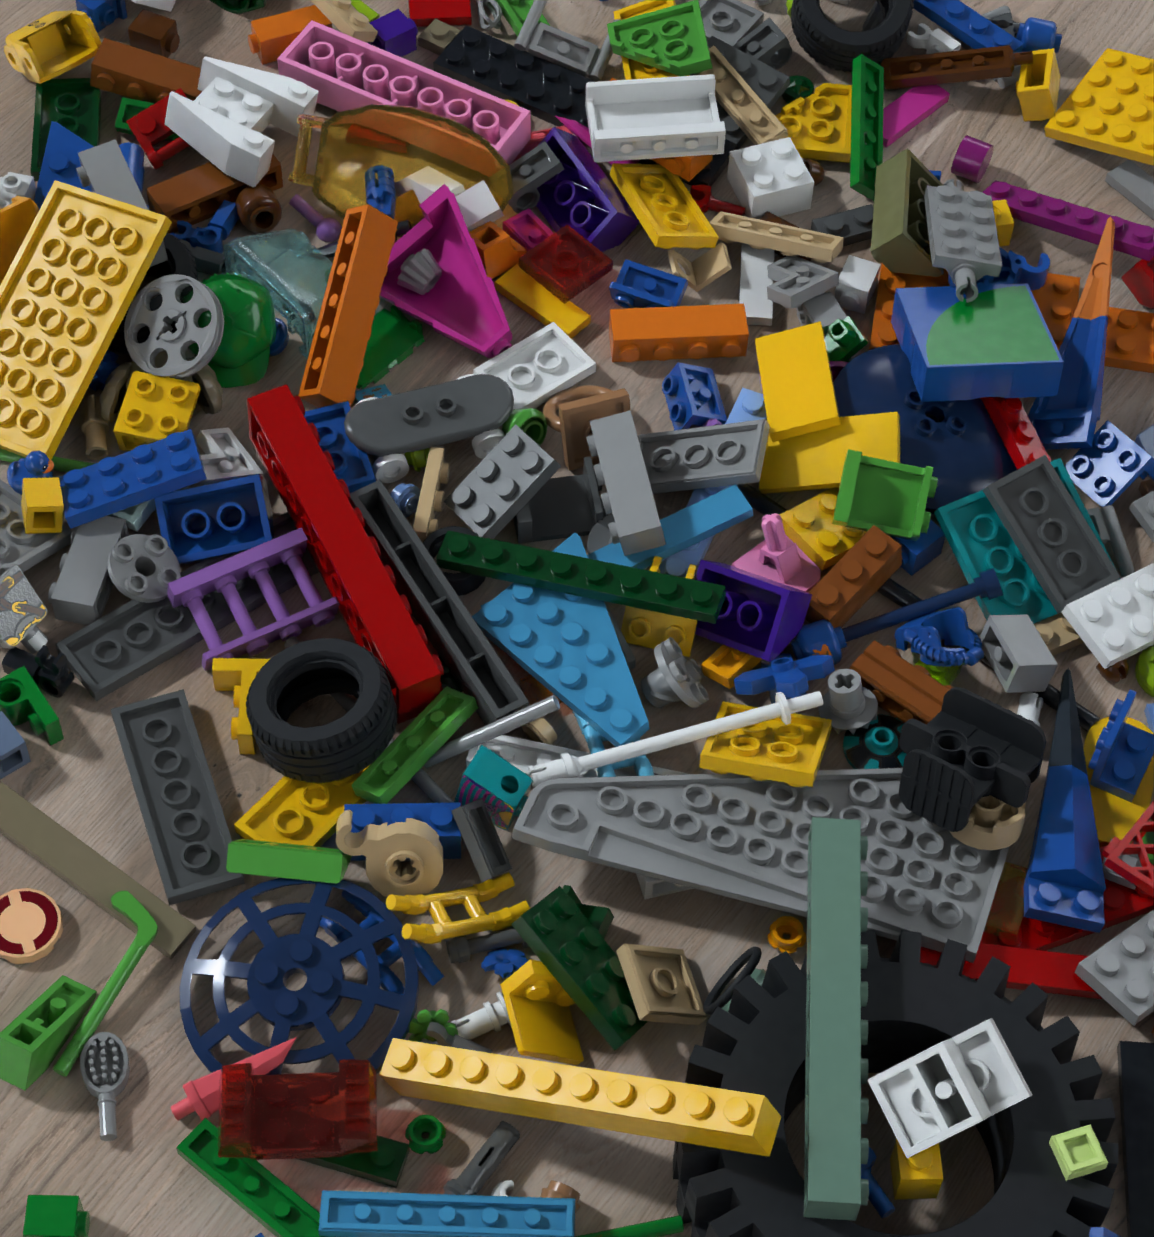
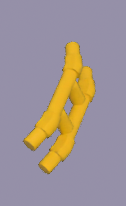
(470, 898)

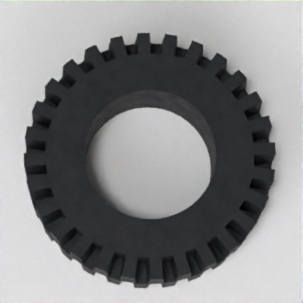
(908, 1010)

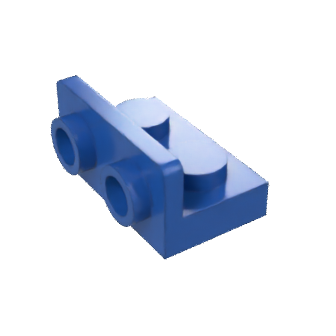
(692, 396)

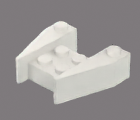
(233, 113)

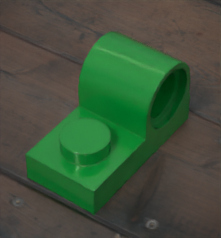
(28, 705)

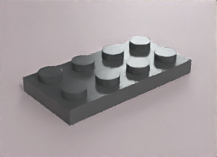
(1051, 533)

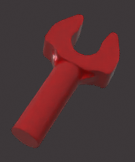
(708, 202)

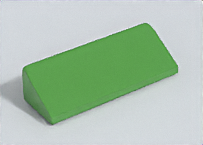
(287, 861)

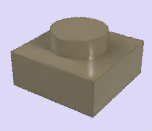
(437, 36)

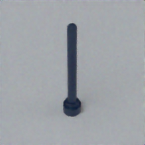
(984, 586)

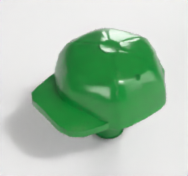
(247, 329)

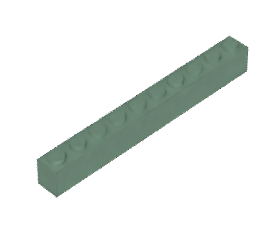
(834, 1021)

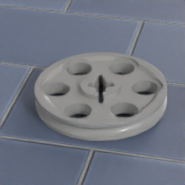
(187, 326)

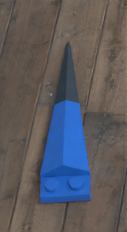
(1065, 861)

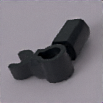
(45, 669)

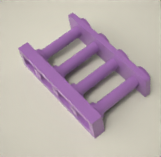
(256, 564)

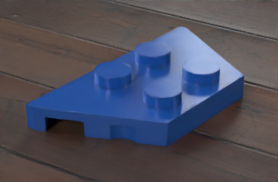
(60, 161)

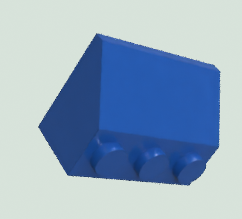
(216, 518)

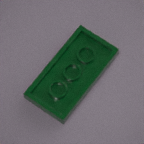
(70, 104)
(581, 964)

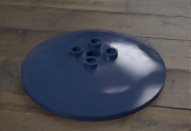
(960, 446)

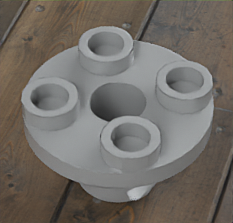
(143, 567)
(674, 678)

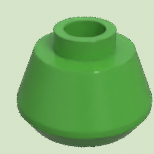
(530, 421)

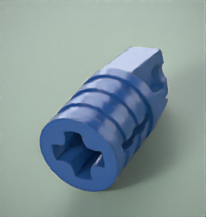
(381, 192)

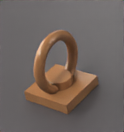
(576, 409)

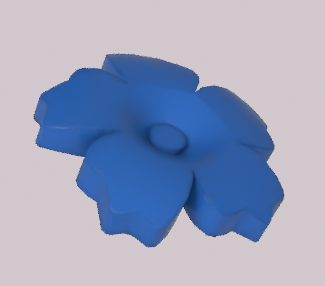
(504, 961)

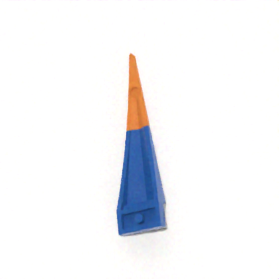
(1072, 415)

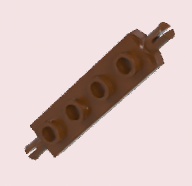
(952, 66)

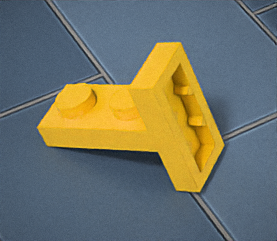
(237, 676)

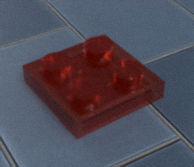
(566, 263)

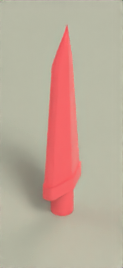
(204, 1091)

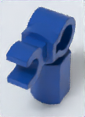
(216, 230)

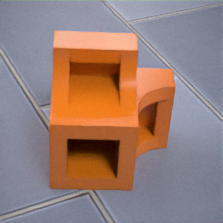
(496, 249)

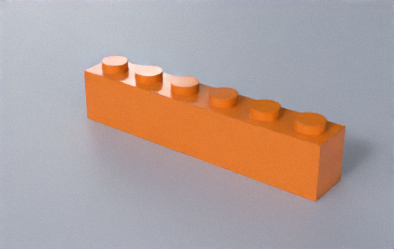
(348, 307)

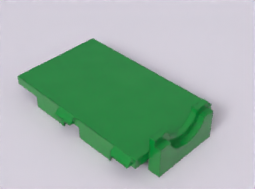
(389, 344)

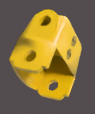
(52, 45)

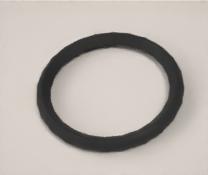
(751, 956)

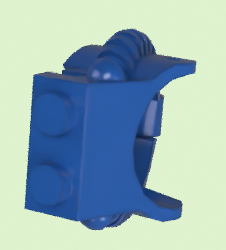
(927, 631)

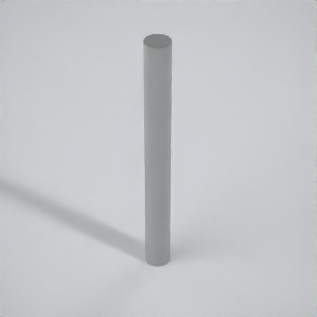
(494, 730)

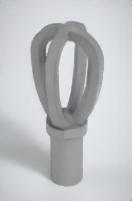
(496, 23)

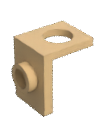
(703, 269)

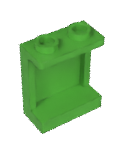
(884, 496)

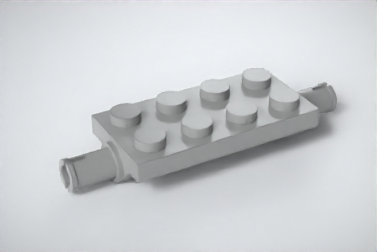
(962, 235)

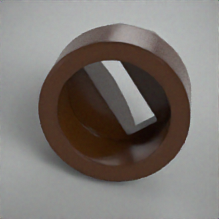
(815, 170)
(1115, 672)

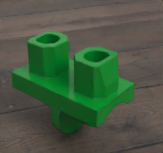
(844, 340)

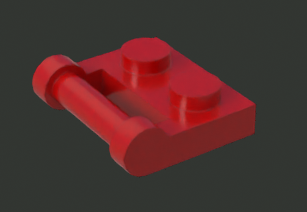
(150, 129)

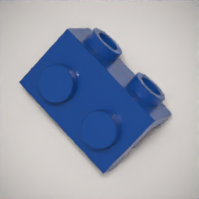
(646, 287)

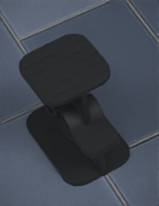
(967, 755)

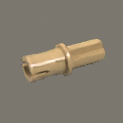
(95, 429)

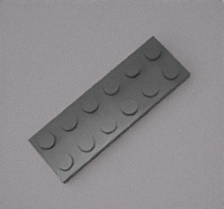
(176, 796)

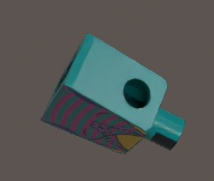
(498, 784)

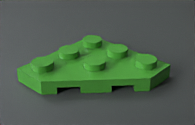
(664, 39)

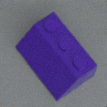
(756, 612)

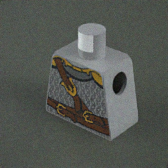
(20, 611)

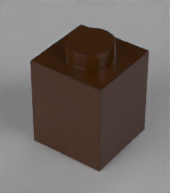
(154, 33)

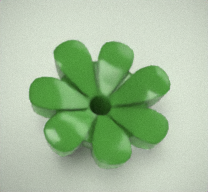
(419, 1026)

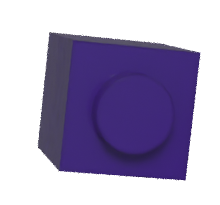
(395, 33)

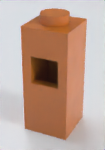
(276, 32)

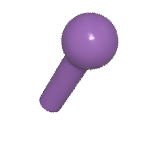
(327, 228)

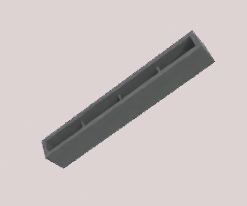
(438, 607)

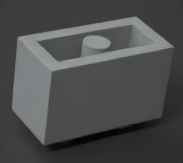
(1017, 653)

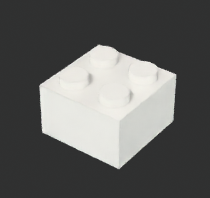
(770, 179)

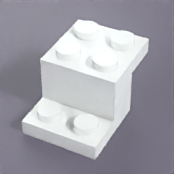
(949, 1087)

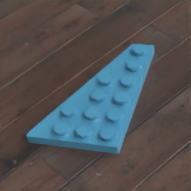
(570, 650)

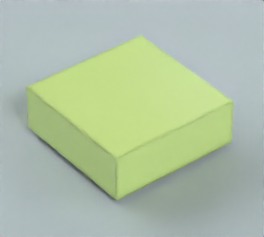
(1078, 1152)

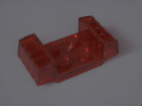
(297, 1112)

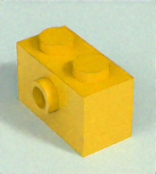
(1039, 86)

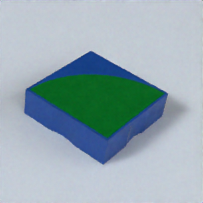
(976, 346)

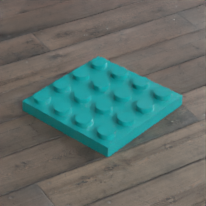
(984, 543)

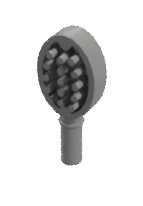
(105, 1075)

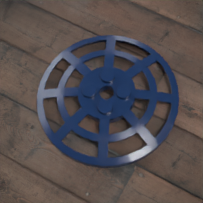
(305, 955)

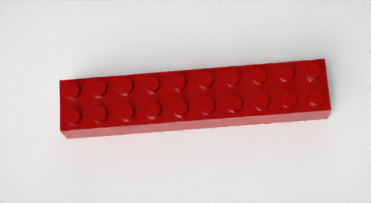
(342, 549)

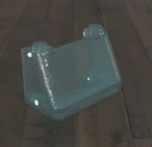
(289, 270)

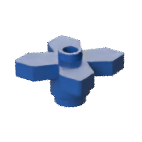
(784, 676)

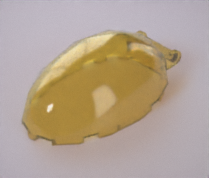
(402, 140)

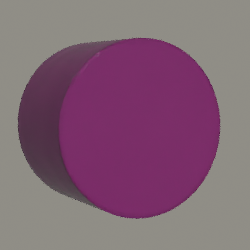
(972, 159)

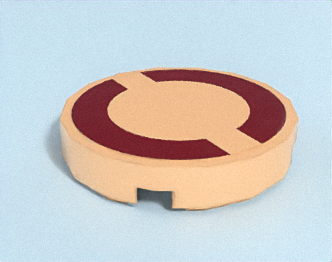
(28, 925)

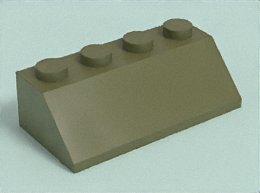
(900, 218)

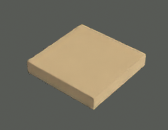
(661, 984)

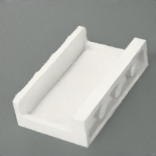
(654, 118)

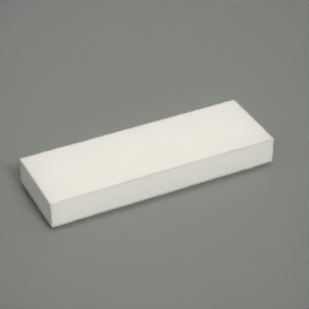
(754, 284)

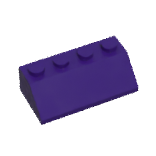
(583, 196)

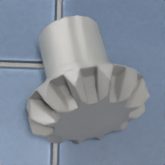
(848, 702)

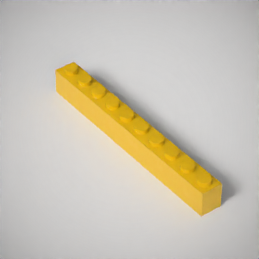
(583, 1096)

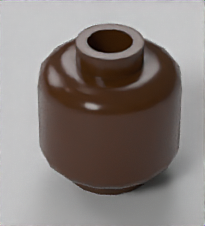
(258, 209)

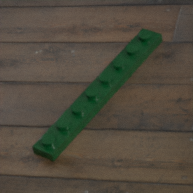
(581, 576)

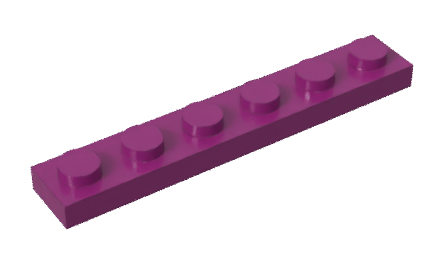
(1073, 219)

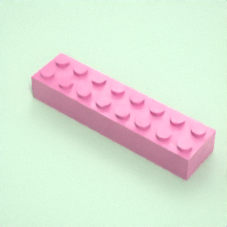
(360, 74)

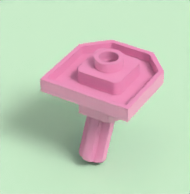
(779, 558)

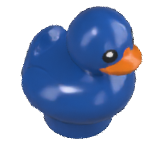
(33, 466)

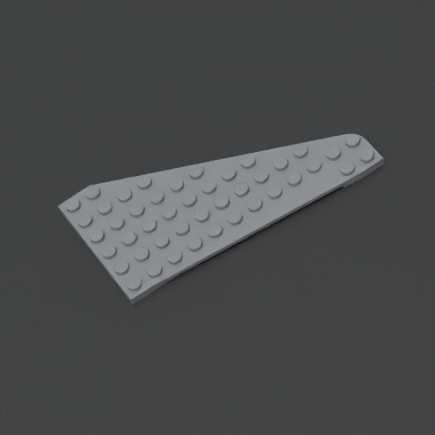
(753, 843)

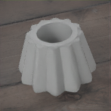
(420, 272)

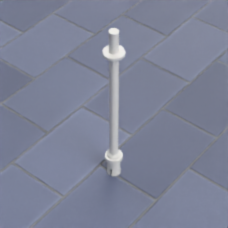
(571, 766)

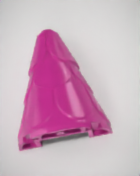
(464, 299)

